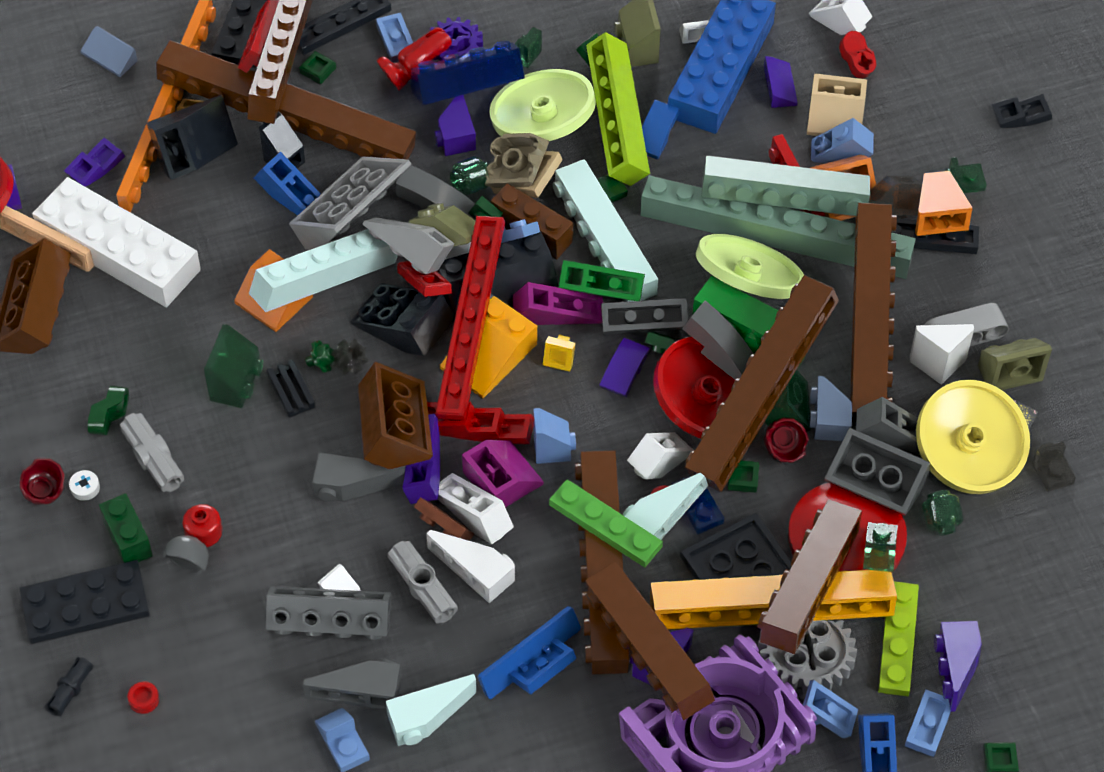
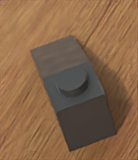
(888, 424)
(351, 477)
(360, 684)

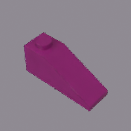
(556, 305)

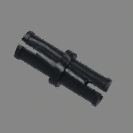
(69, 686)

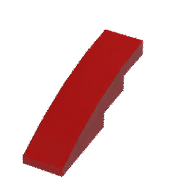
(487, 424)

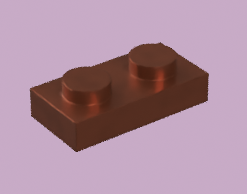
(433, 515)

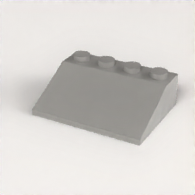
(346, 200)

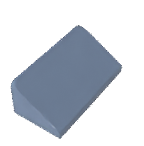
(109, 52)

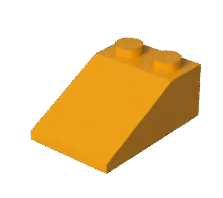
(503, 345)

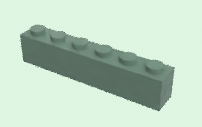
(784, 185)

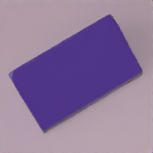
(779, 82)

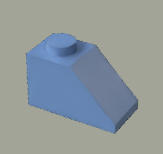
(552, 438)

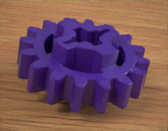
(462, 35)

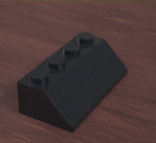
(518, 263)

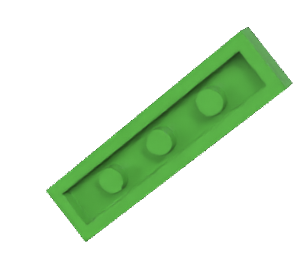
(606, 523)

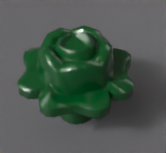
(320, 356)

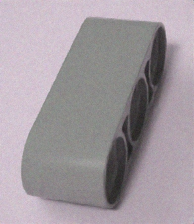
(986, 318)

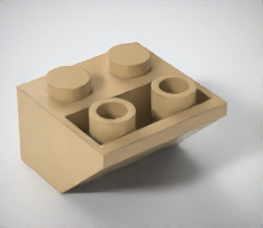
(835, 102)

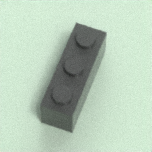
(644, 316)

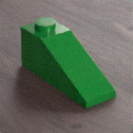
(601, 281)

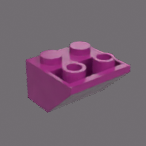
(500, 470)

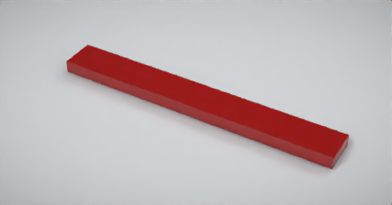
(470, 318)

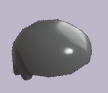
(187, 553)

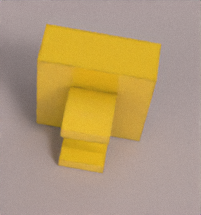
(559, 353)

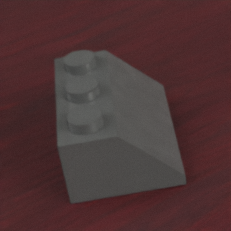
(878, 471)

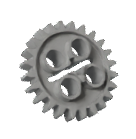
(831, 645)

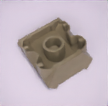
(515, 159)

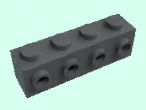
(328, 611)

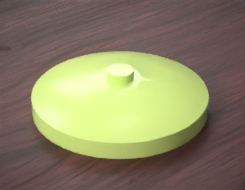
(544, 104)
(748, 265)

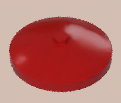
(690, 386)
(815, 499)

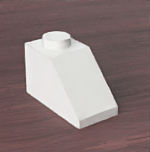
(842, 15)
(658, 454)

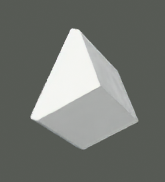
(940, 349)

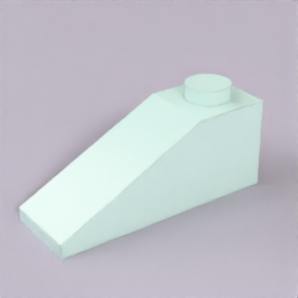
(662, 509)
(423, 711)

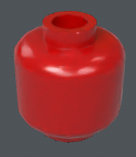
(203, 523)

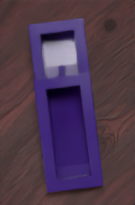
(423, 478)

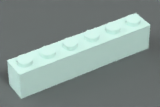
(601, 224)
(319, 269)

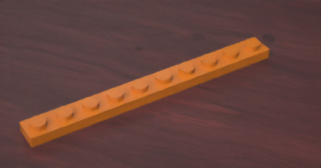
(145, 152)

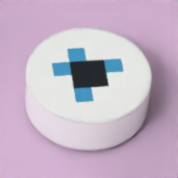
(84, 485)

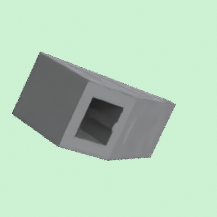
(417, 243)

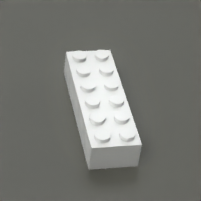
(121, 242)

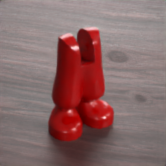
(424, 49)

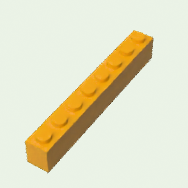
(745, 598)

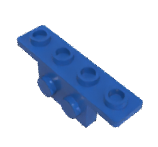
(535, 658)

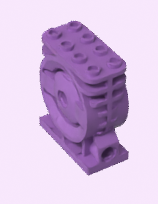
(733, 676)

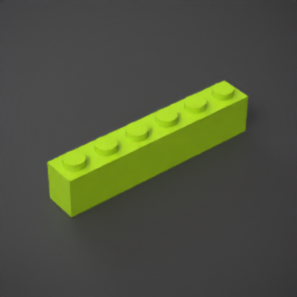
(618, 109)

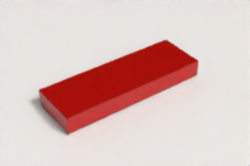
(427, 284)

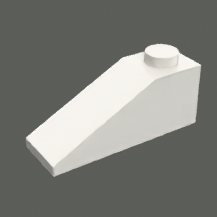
(475, 508)
(475, 563)

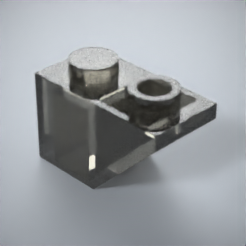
(899, 191)

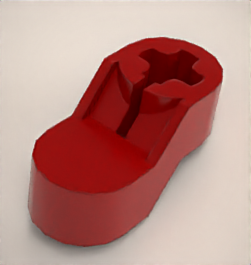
(857, 54)

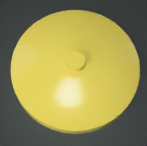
(973, 436)

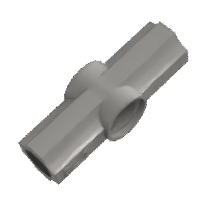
(152, 452)
(430, 594)

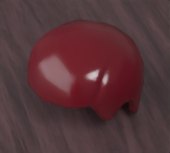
(786, 440)
(42, 481)

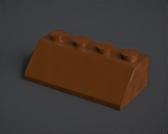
(32, 297)
(394, 418)

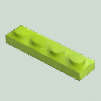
(899, 642)

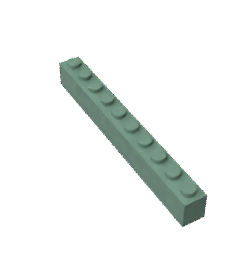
(765, 224)

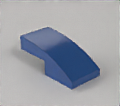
(658, 126)

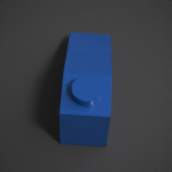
(286, 184)
(877, 742)

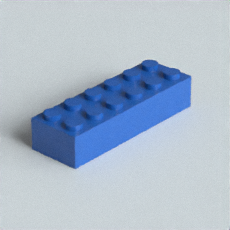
(721, 62)

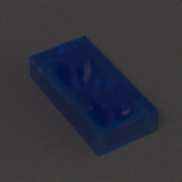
(704, 512)

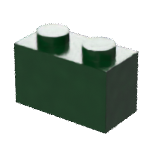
(125, 529)

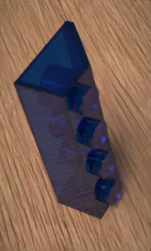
(467, 73)

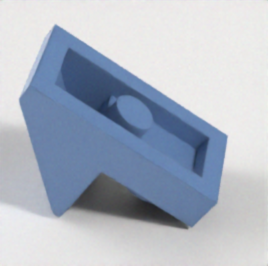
(830, 709)
(342, 739)

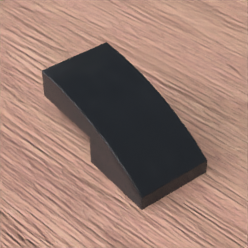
(1017, 114)

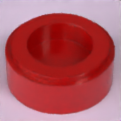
(143, 697)

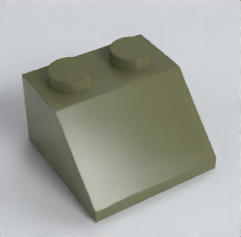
(640, 30)
(448, 221)
(1015, 363)

